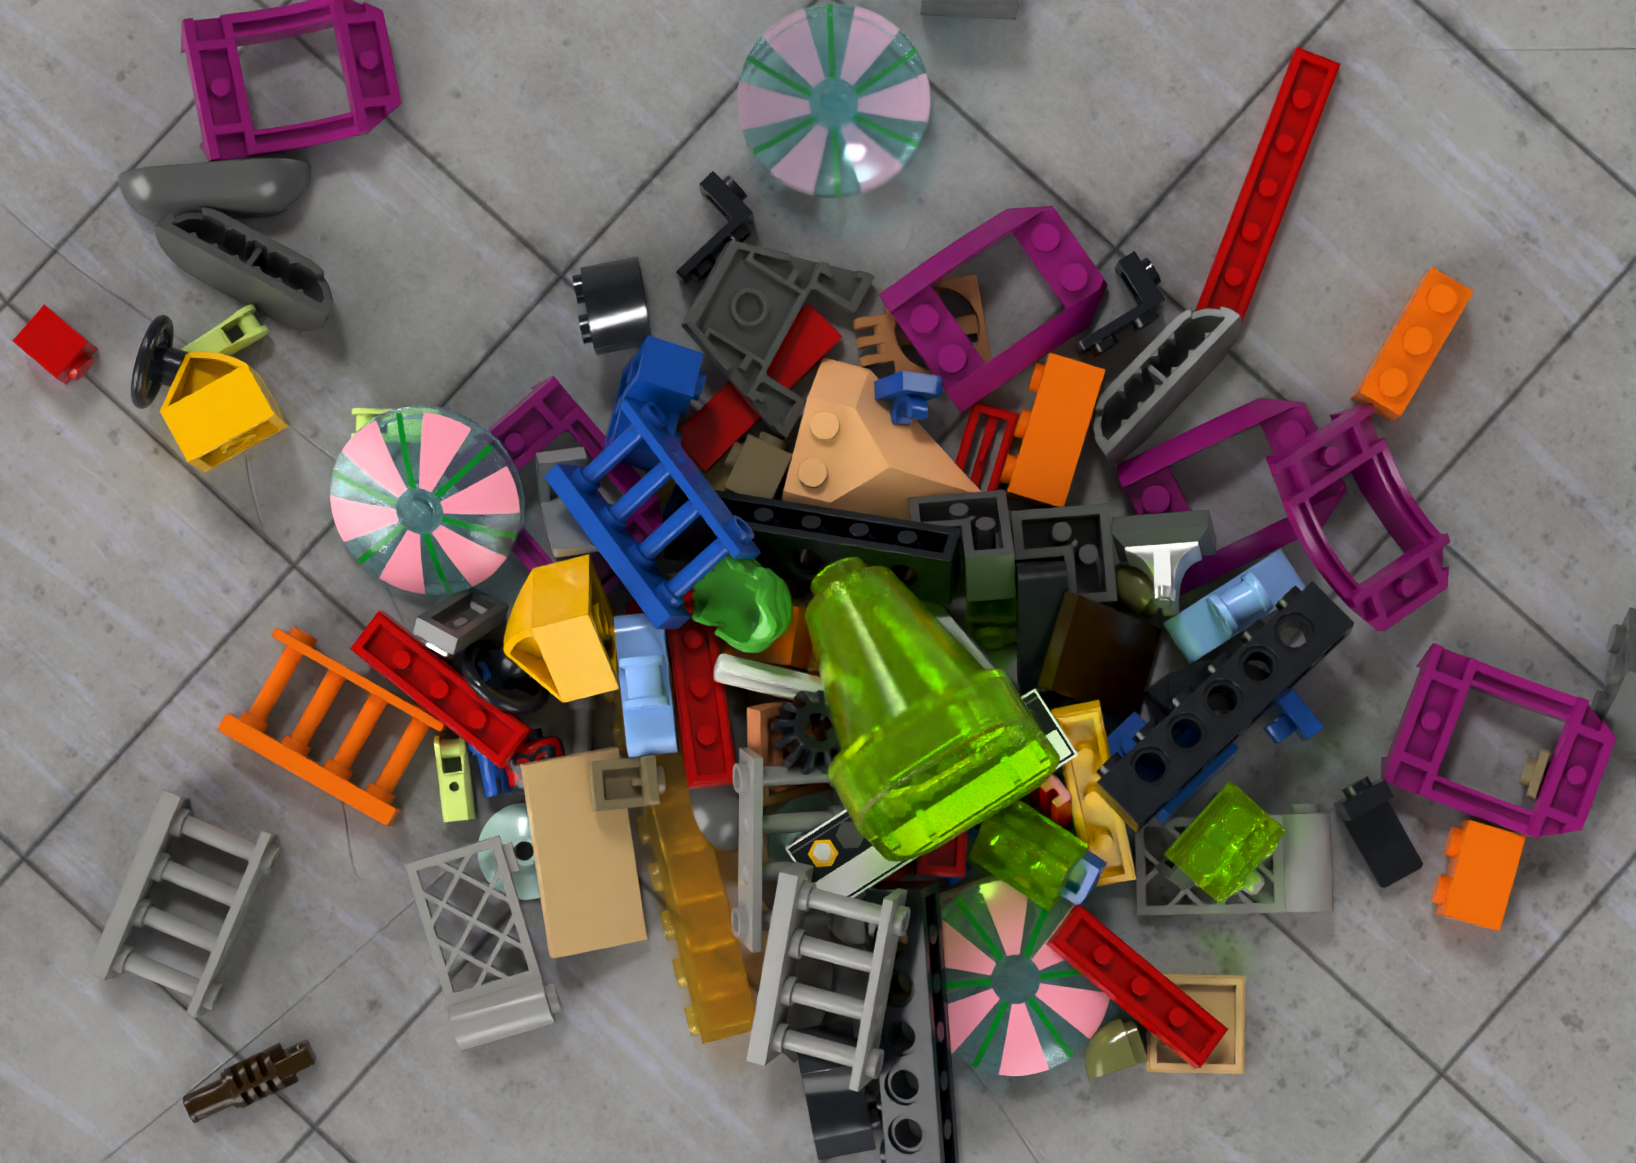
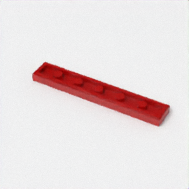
(1269, 182)

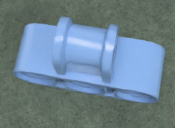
(1233, 606)
(645, 686)

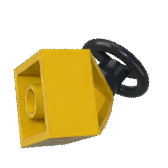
(213, 399)
(556, 636)

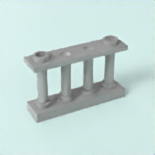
(748, 781)
(135, 910)
(782, 989)

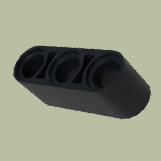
(1038, 603)

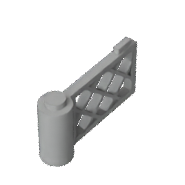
(1299, 875)
(501, 1005)

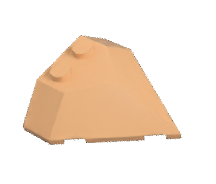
(855, 455)

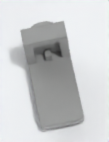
(563, 530)

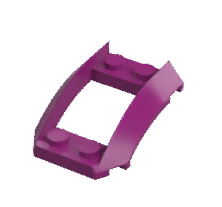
(220, 84)
(941, 338)
(537, 423)
(1324, 457)
(1156, 489)
(1432, 716)

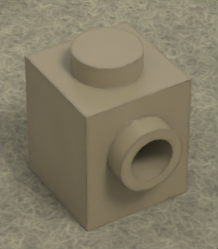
(757, 466)

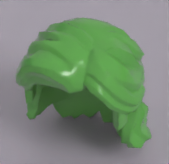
(744, 601)

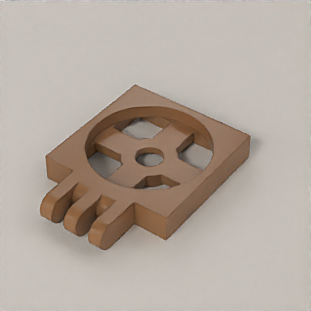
(890, 338)

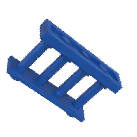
(607, 523)

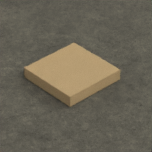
(1225, 1000)

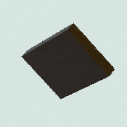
(1099, 656)

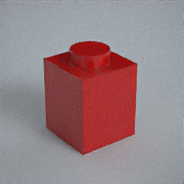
(56, 345)

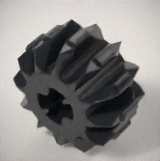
(792, 728)

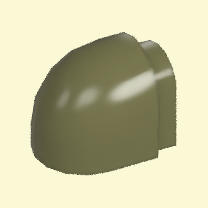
(1134, 590)
(1114, 1048)

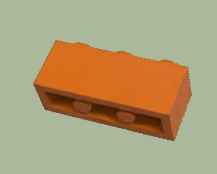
(1412, 344)
(1052, 431)

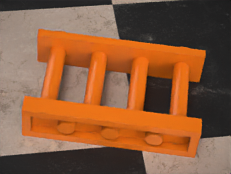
(293, 750)

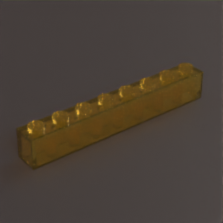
(695, 902)

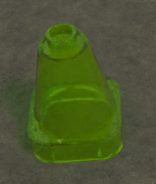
(917, 719)

